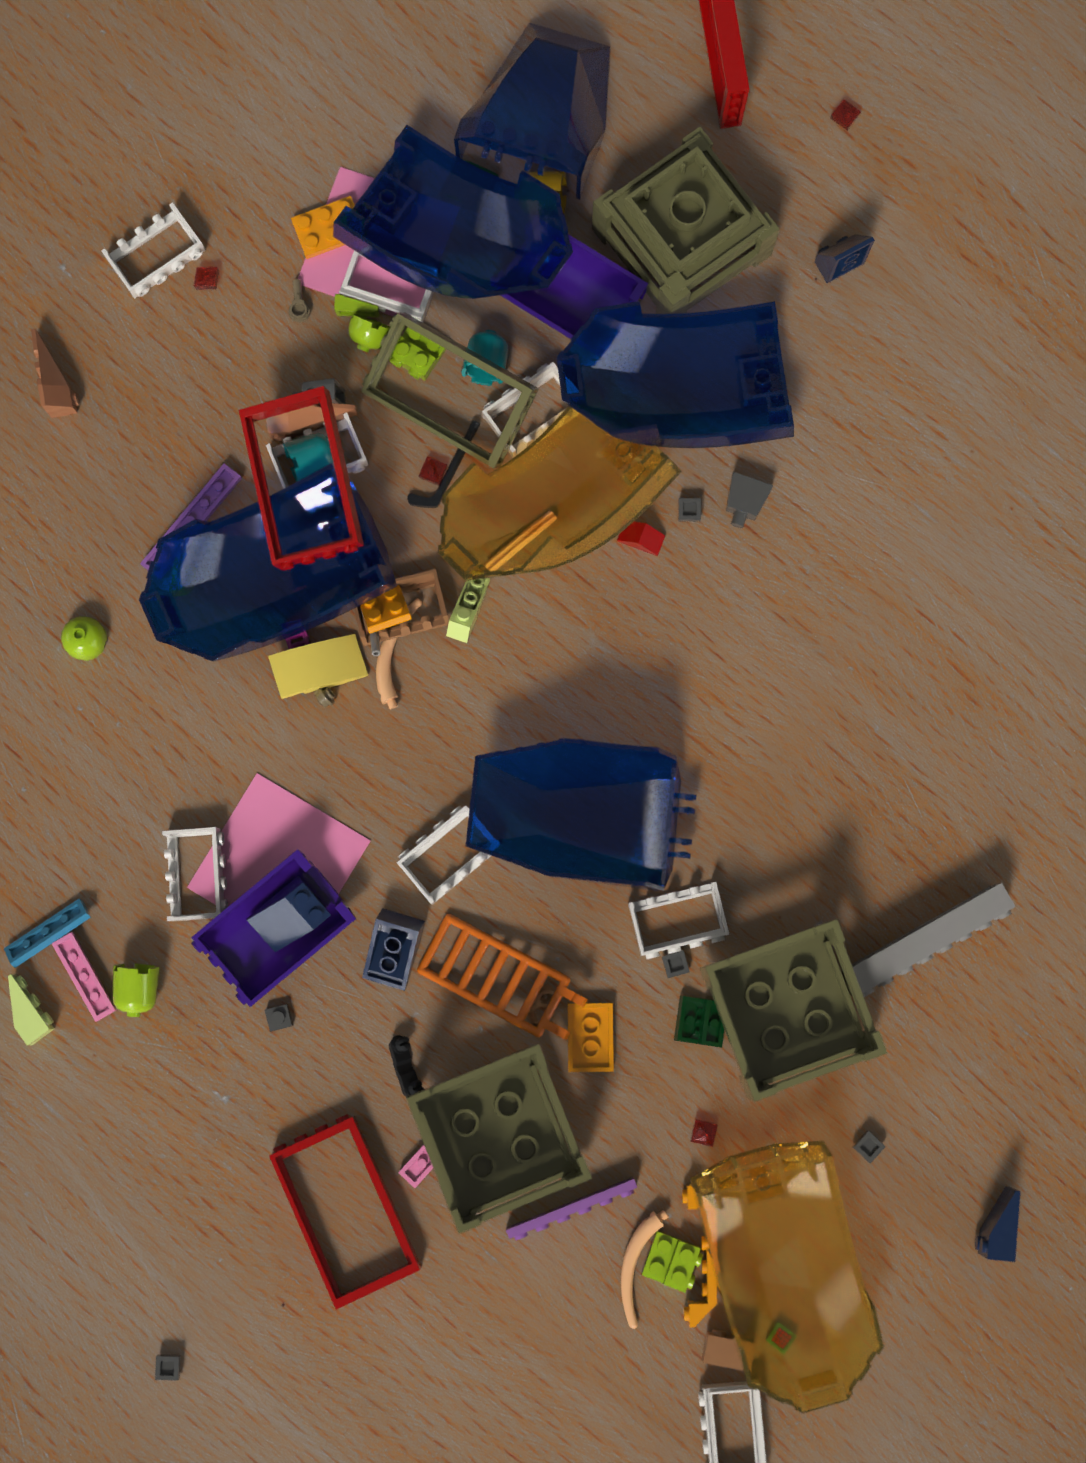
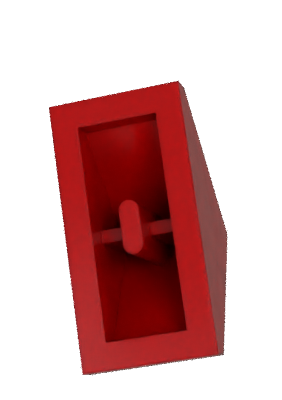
(642, 537)

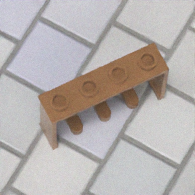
(410, 583)

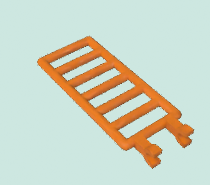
(480, 999)

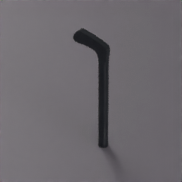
(435, 500)

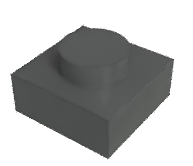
(689, 509)
(675, 964)
(278, 1017)
(868, 1146)
(167, 1367)

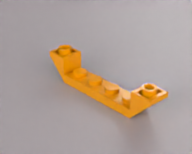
(700, 1308)

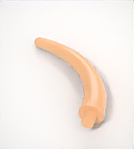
(383, 667)
(640, 1237)

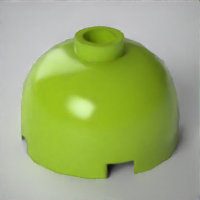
(367, 332)
(83, 638)

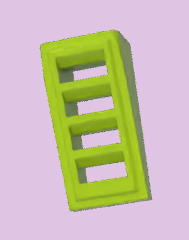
(347, 306)

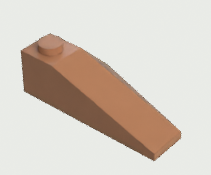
(53, 388)
(311, 417)

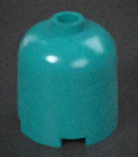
(491, 347)
(308, 454)

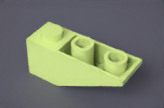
(467, 609)
(27, 1015)

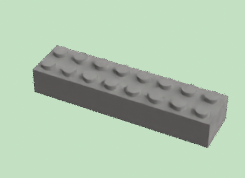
(931, 937)

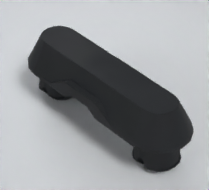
(403, 1067)

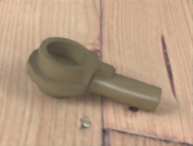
(299, 310)
(325, 696)

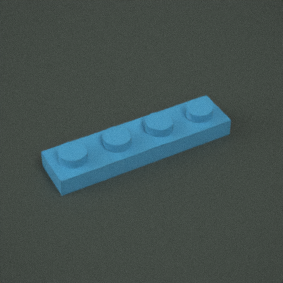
(47, 933)

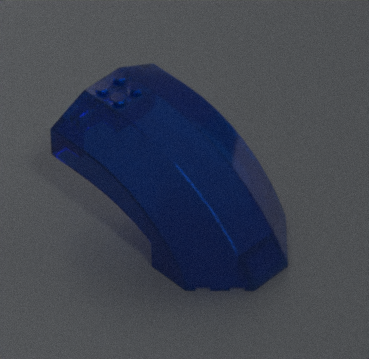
(456, 224)
(679, 376)
(223, 597)

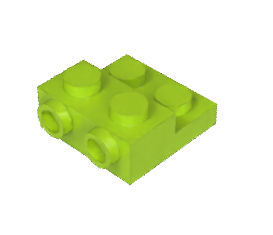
(416, 354)
(672, 1261)

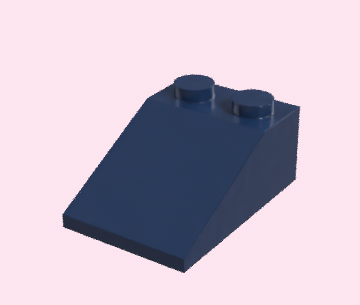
(843, 256)
(289, 915)
(393, 949)
(999, 1231)

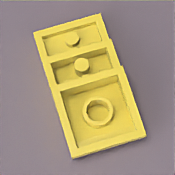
(318, 666)

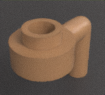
(541, 1001)

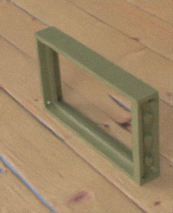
(514, 422)

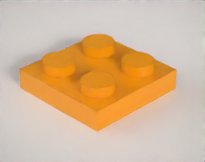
(385, 610)

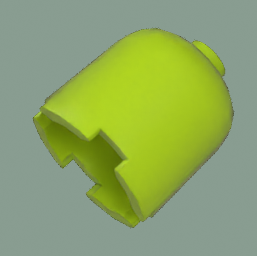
(135, 988)

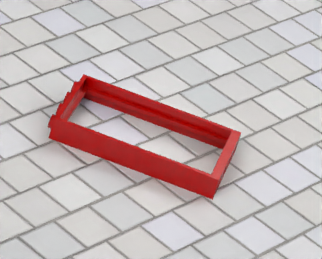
(725, 60)
(277, 407)
(303, 1142)

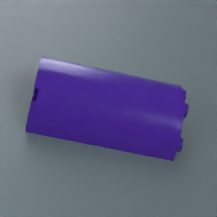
(580, 287)
(246, 955)

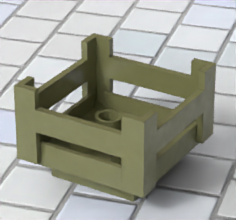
(684, 225)
(792, 1010)
(497, 1137)

